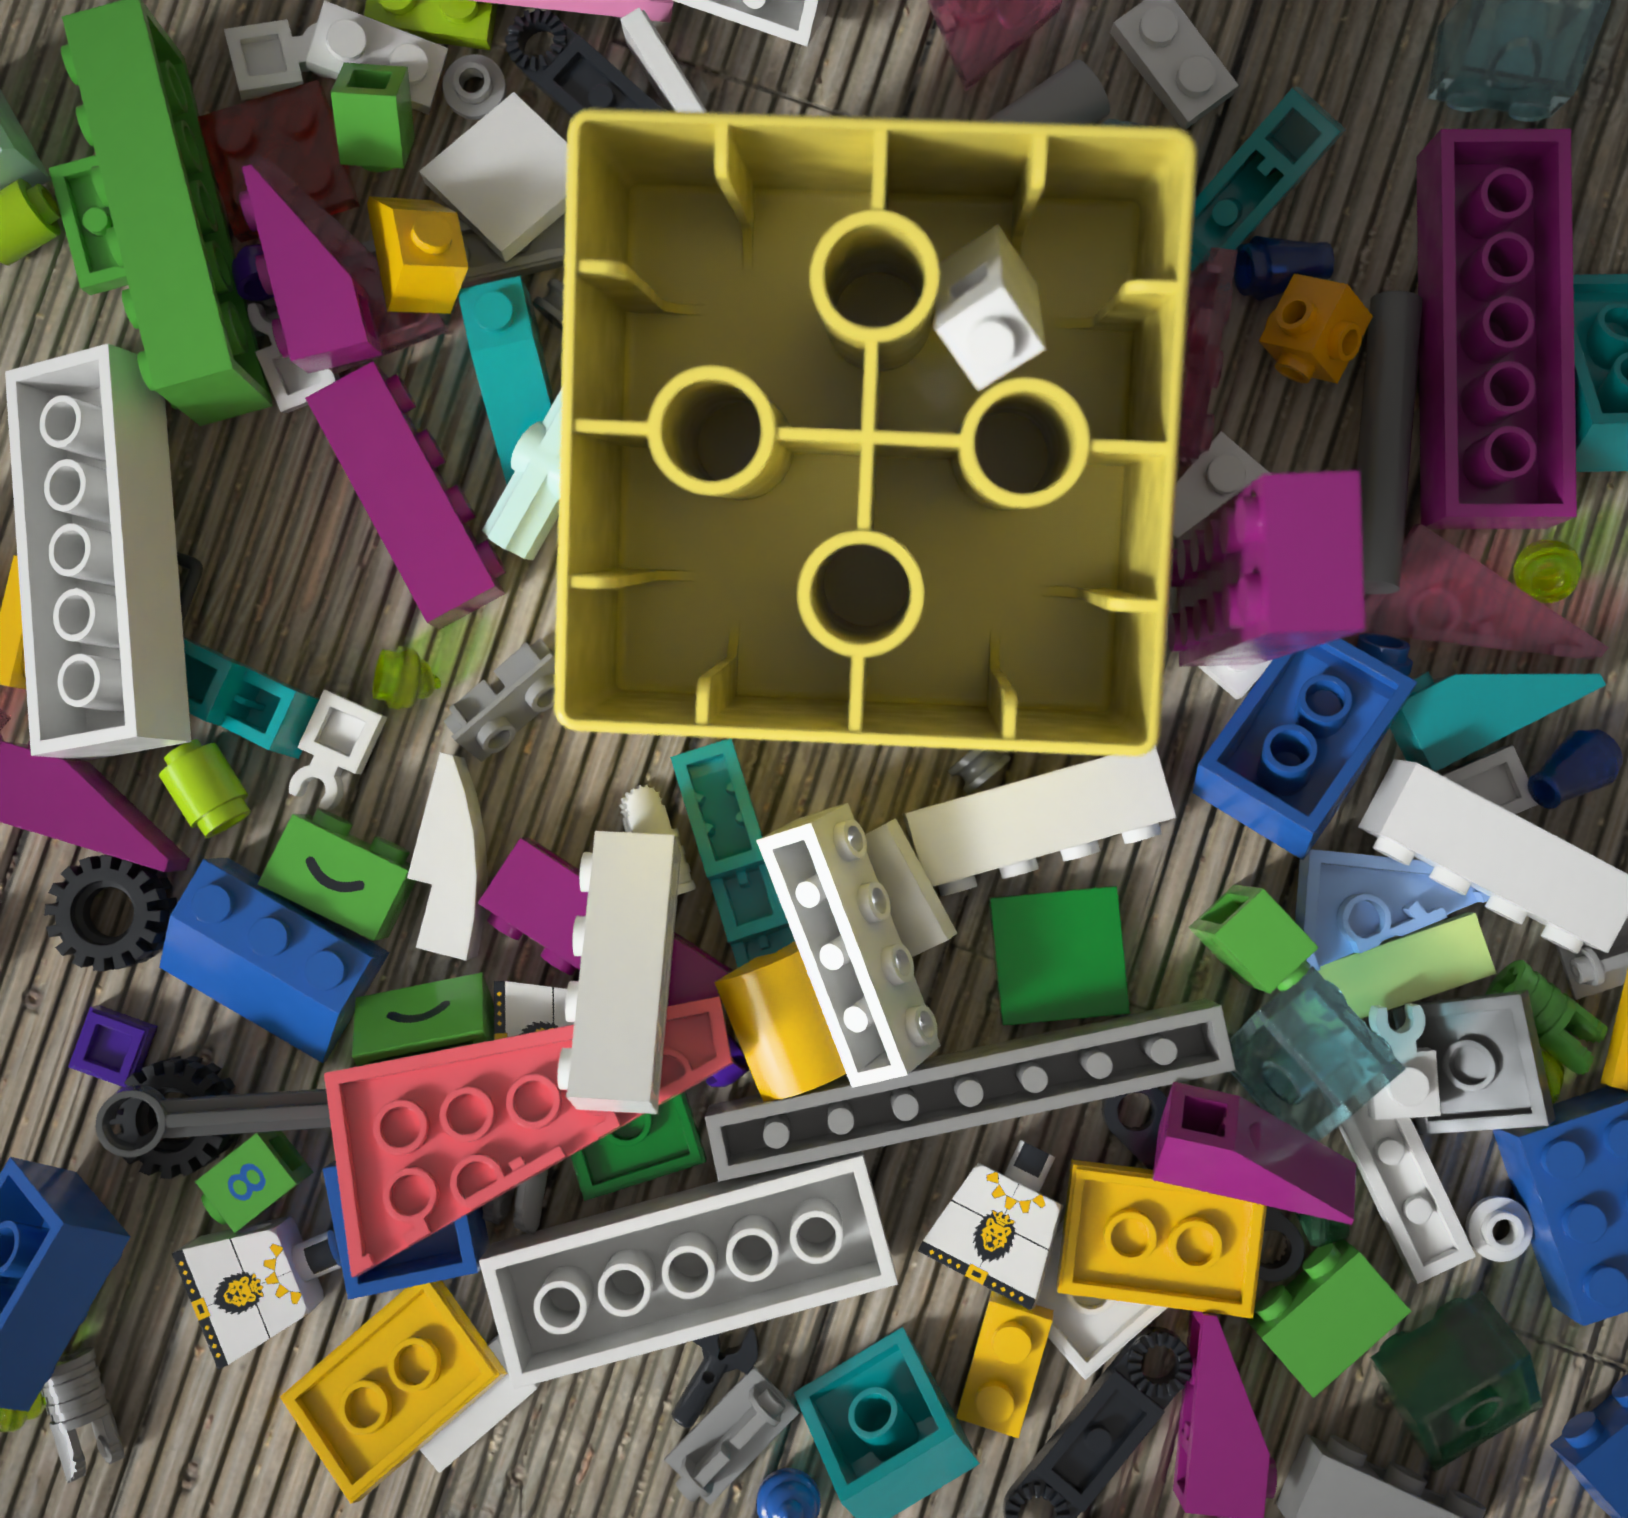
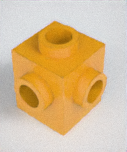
(1315, 329)

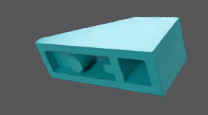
(1262, 173)
(507, 360)
(1469, 711)

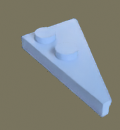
(1362, 899)

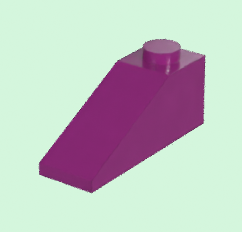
(79, 807)
(1220, 1447)

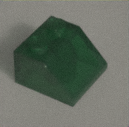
(1458, 1379)

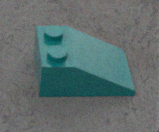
(1601, 371)

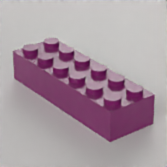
(1496, 329)
(1270, 571)

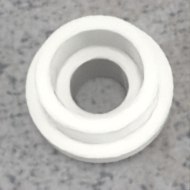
(1482, 1220)

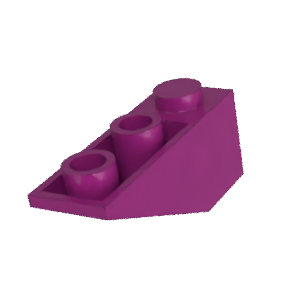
(319, 302)
(1246, 1154)

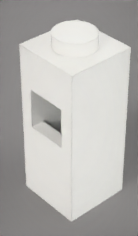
(988, 308)

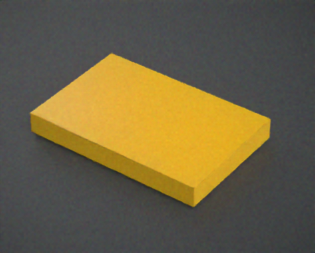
(1158, 1242)
(392, 1387)

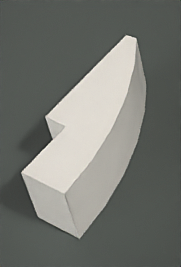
(452, 859)

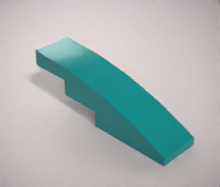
(728, 846)

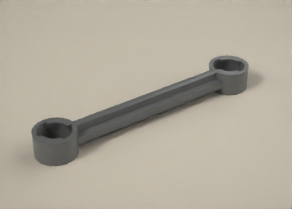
(213, 1115)

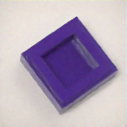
(112, 1045)

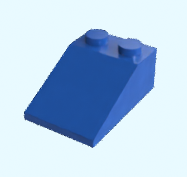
(1302, 741)

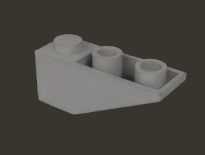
(1340, 1483)

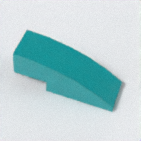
(246, 700)

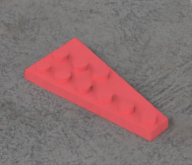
(469, 1122)

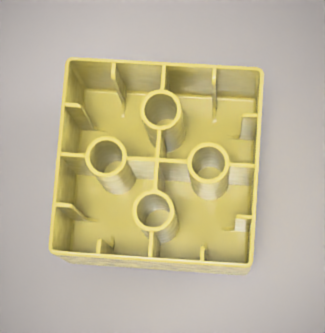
(794, 486)

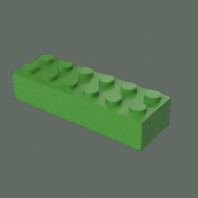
(163, 213)

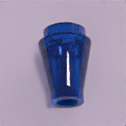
(1269, 264)
(1578, 766)

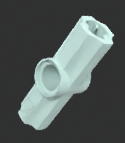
(532, 495)

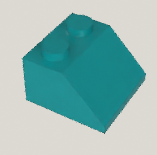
(885, 1429)

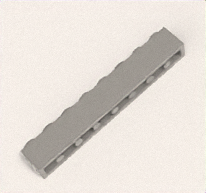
(973, 1088)

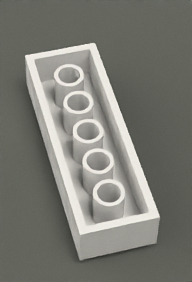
(96, 557)
(686, 1267)

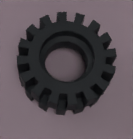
(74, 917)
(137, 1116)

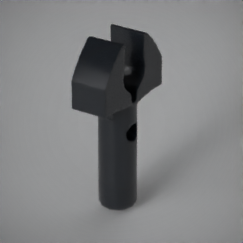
(711, 1371)

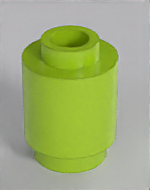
(26, 220)
(205, 787)

